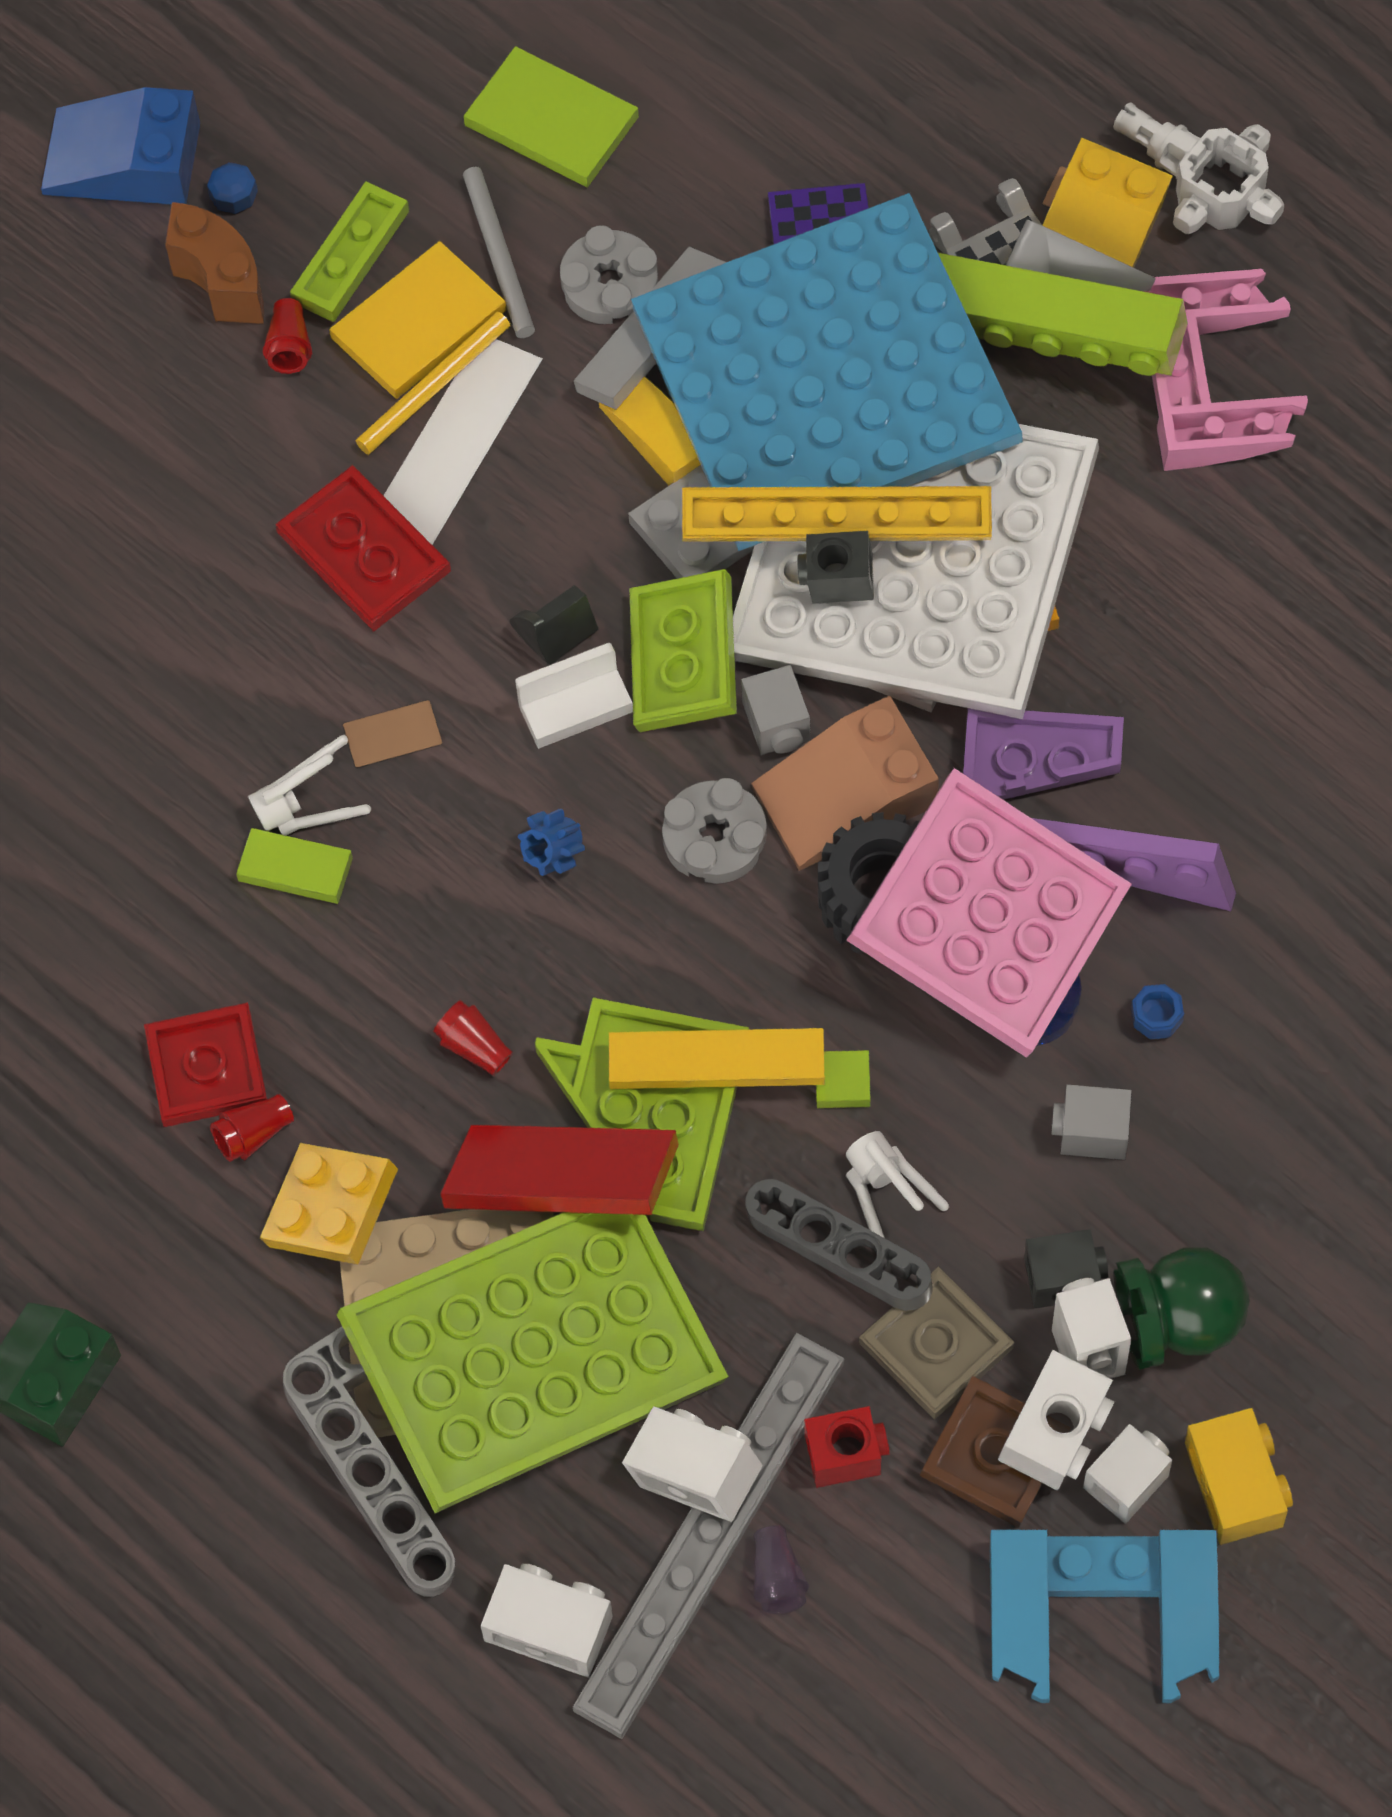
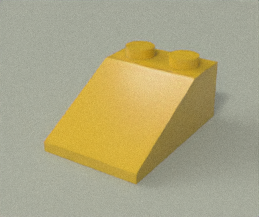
(1108, 201)

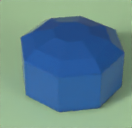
(232, 188)
(1157, 1011)

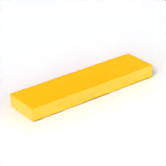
(716, 1058)

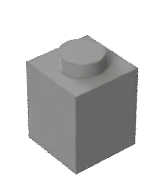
(776, 710)
(1093, 1122)

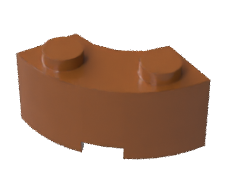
(216, 259)

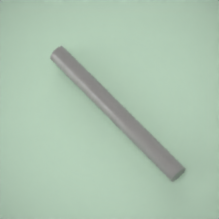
(498, 252)

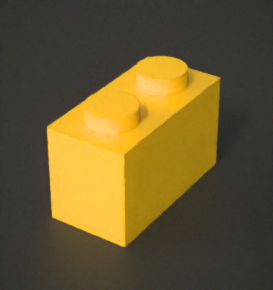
(1238, 1476)

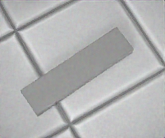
(627, 354)

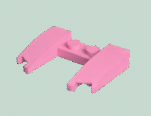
(1190, 426)

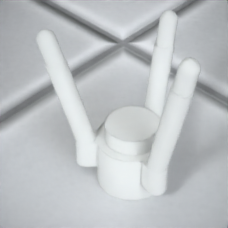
(277, 802)
(881, 1164)

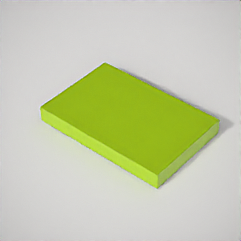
(551, 116)
(682, 651)

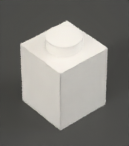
(1128, 1472)

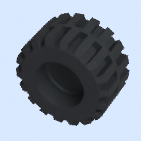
(852, 855)

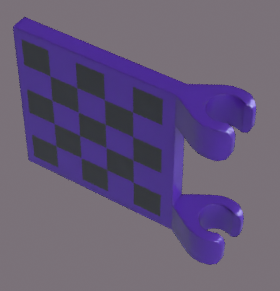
(810, 208)

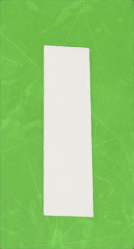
(459, 436)

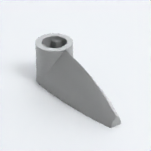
(1056, 254)

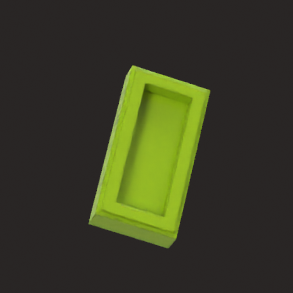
(294, 865)

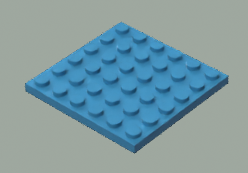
(829, 361)

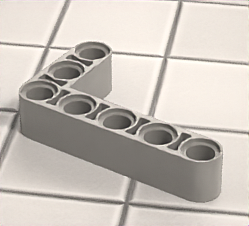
(360, 1448)

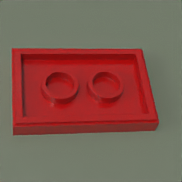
(363, 548)

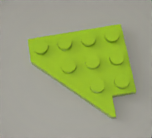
(695, 1113)

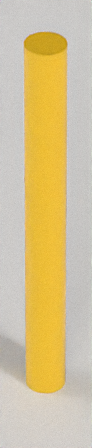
(432, 383)

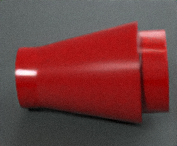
(287, 340)
(472, 1037)
(249, 1127)

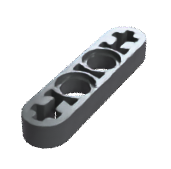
(842, 1239)

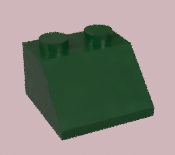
(53, 1369)

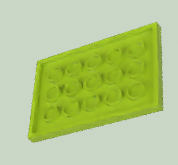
(530, 1349)

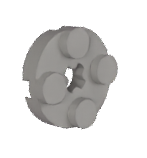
(602, 251)
(720, 803)

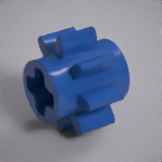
(551, 842)

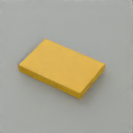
(416, 319)

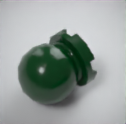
(1184, 1303)

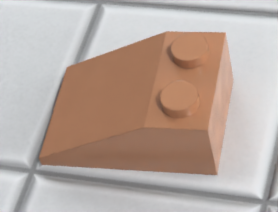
(846, 772)

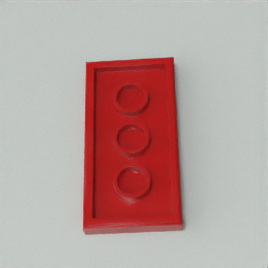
(560, 1169)

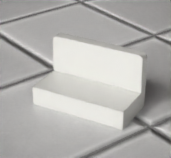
(573, 695)

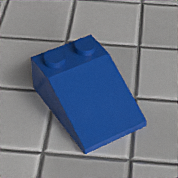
(125, 147)

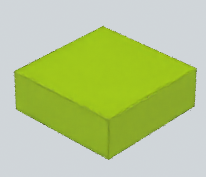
(845, 1080)

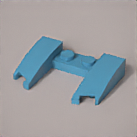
(1171, 1566)

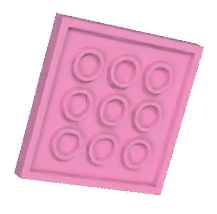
(989, 912)

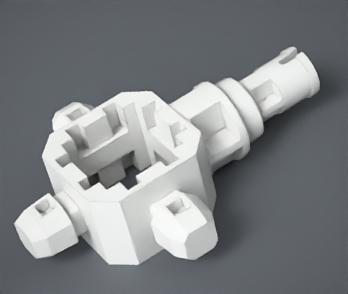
(1186, 157)

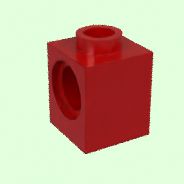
(834, 1468)

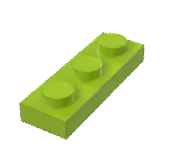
(350, 251)

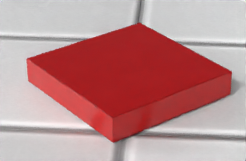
(205, 1064)

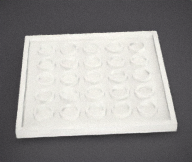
(945, 615)

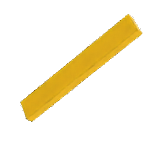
(793, 512)

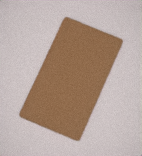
(392, 733)

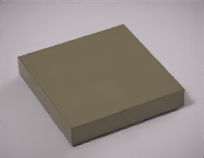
(937, 1345)

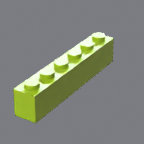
(1069, 316)

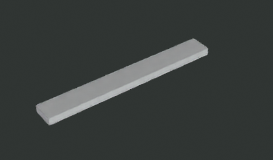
(705, 1544)

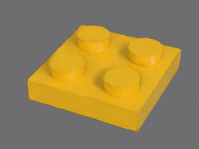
(329, 1203)

